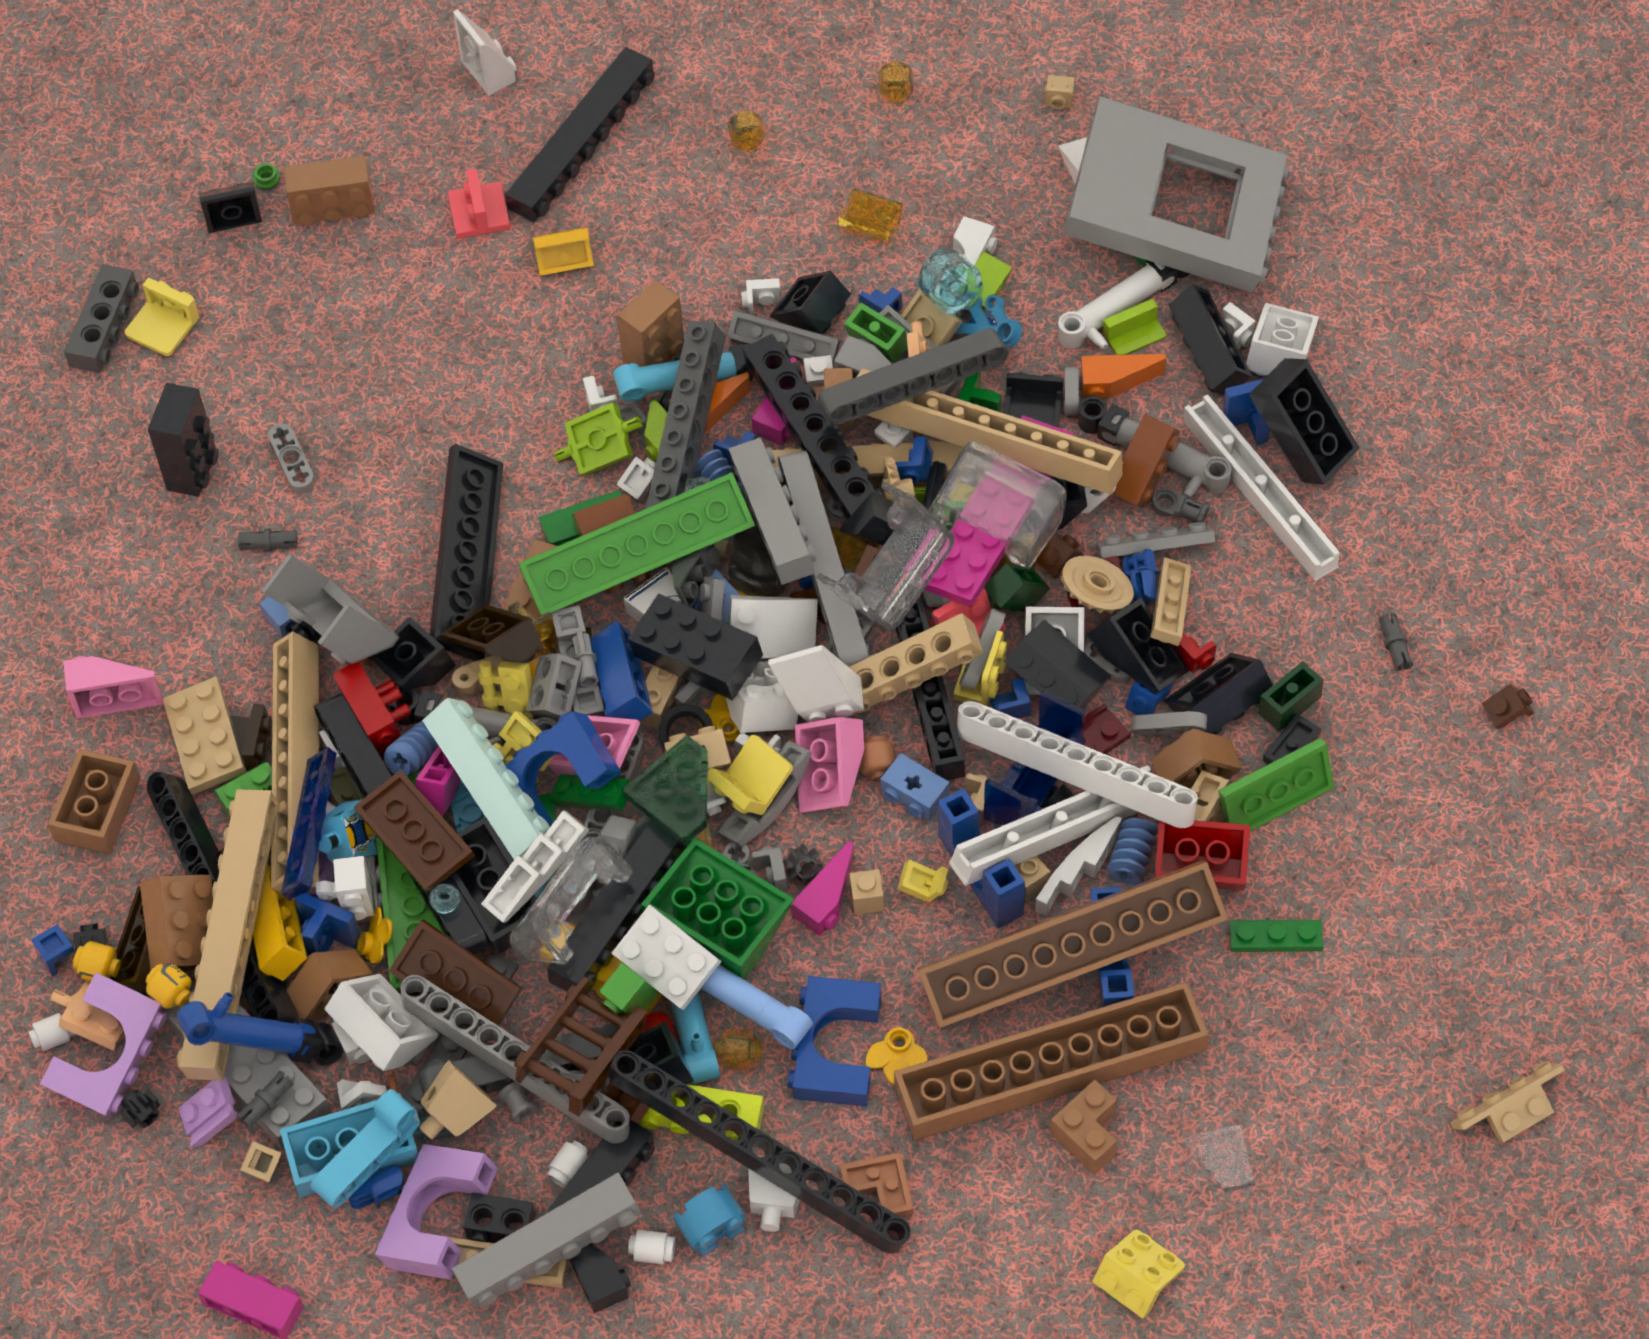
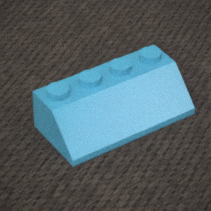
(319, 1140)

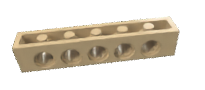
(931, 645)

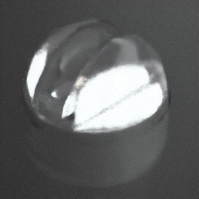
(109, 1057)

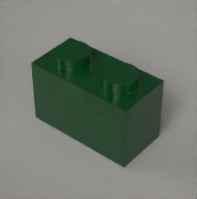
(1016, 588)
(1291, 696)

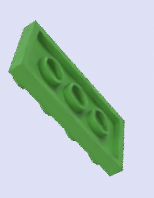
(1278, 786)

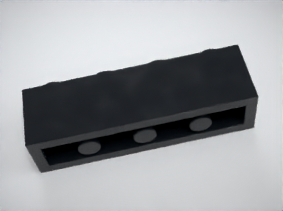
(1209, 340)
(608, 1160)

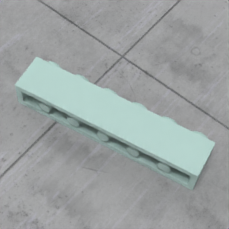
(486, 775)

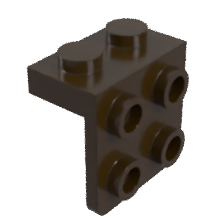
(252, 735)

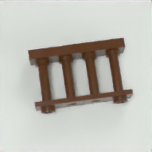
(595, 1070)

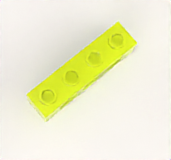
(744, 1105)

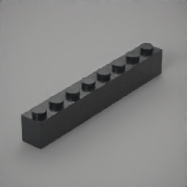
(580, 134)
(616, 908)

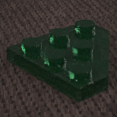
(674, 790)

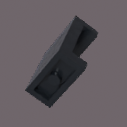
(1034, 397)

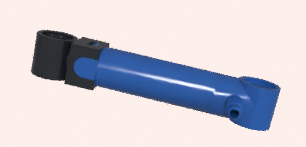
(299, 1039)

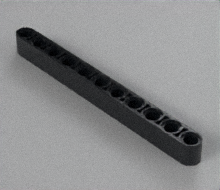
(369, 773)
(200, 857)
(774, 1151)

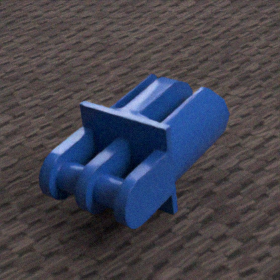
(1141, 573)
(378, 1188)

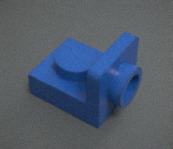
(919, 461)
(1144, 701)

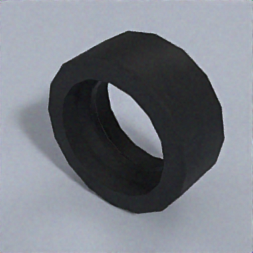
(678, 712)

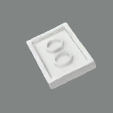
(666, 957)

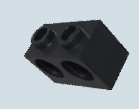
(501, 1211)

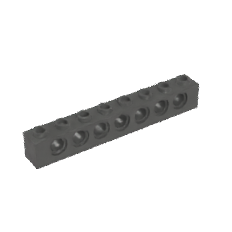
(687, 411)

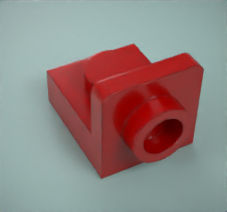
(1195, 657)

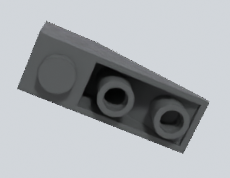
(690, 572)

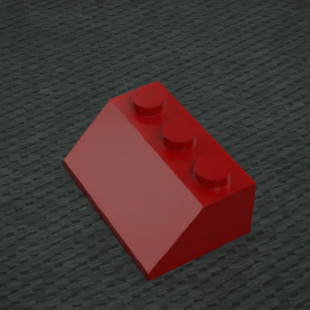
(1220, 844)

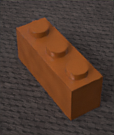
(1146, 460)

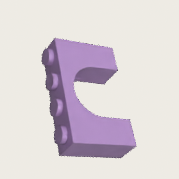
(105, 1089)
(434, 1174)

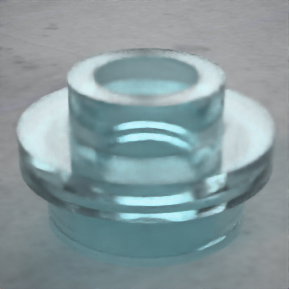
(444, 906)

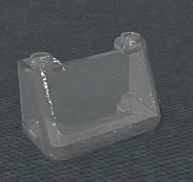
(1002, 501)
(542, 929)

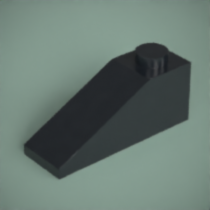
(600, 1278)

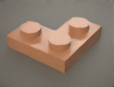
(884, 1176)

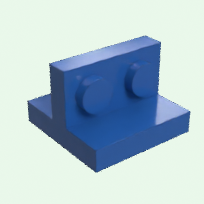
(1241, 409)
(325, 923)

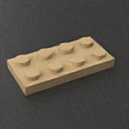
(204, 735)

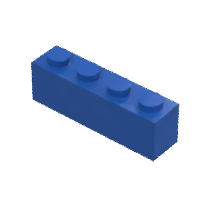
(620, 675)

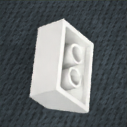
(377, 1021)

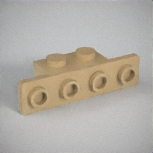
(1515, 1107)

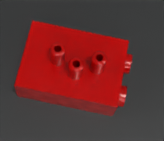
(370, 705)

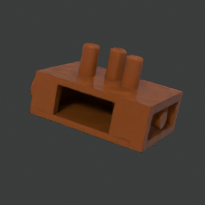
(601, 515)

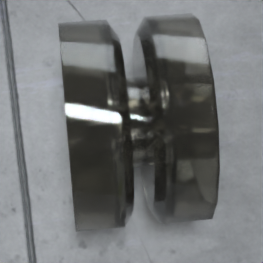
(751, 566)

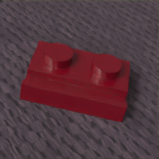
(1104, 730)

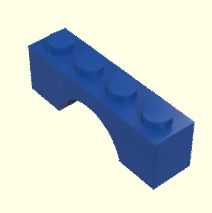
(1115, 978)

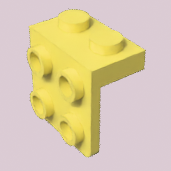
(163, 318)
(987, 685)
(752, 777)
(1137, 1272)

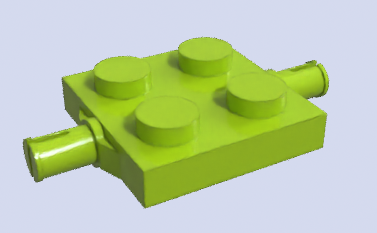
(598, 439)

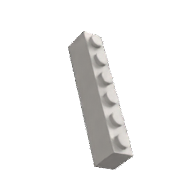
(771, 510)
(546, 1241)

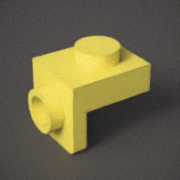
(923, 881)

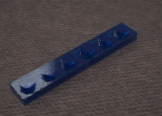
(309, 824)

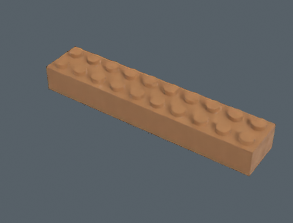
(1072, 943)
(1050, 1060)

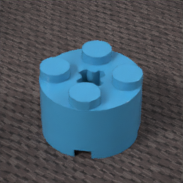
(710, 1218)

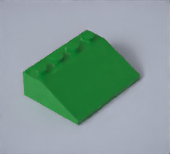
(721, 906)

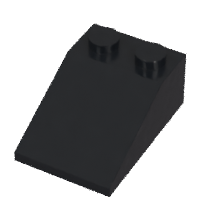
(1128, 645)

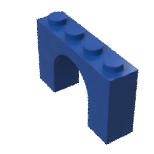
(579, 743)
(1002, 885)
(815, 1076)

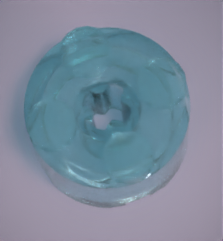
(950, 281)

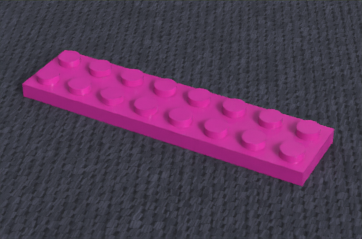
(972, 557)

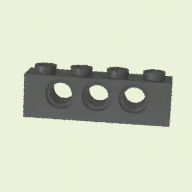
(101, 318)

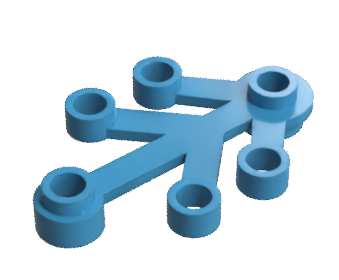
(1008, 329)

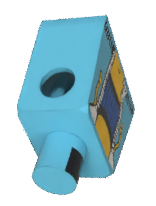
(346, 834)

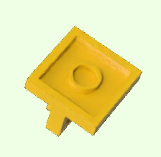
(563, 251)

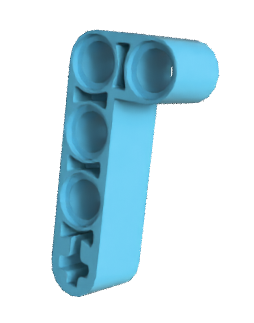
(367, 1150)

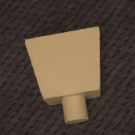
(454, 1103)

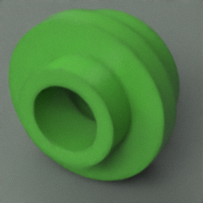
(266, 170)

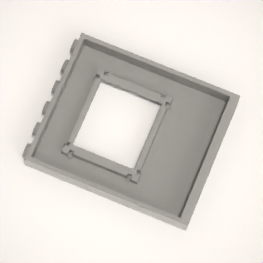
(1121, 183)

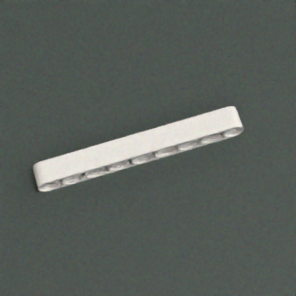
(1077, 764)

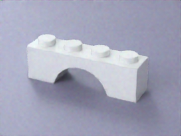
(972, 240)

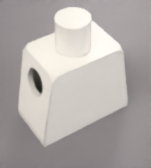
(771, 1200)

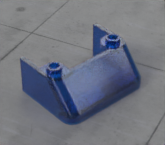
(1026, 788)

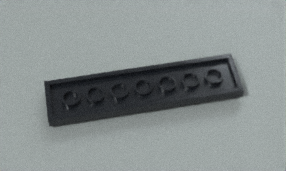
(466, 542)

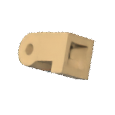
(466, 677)

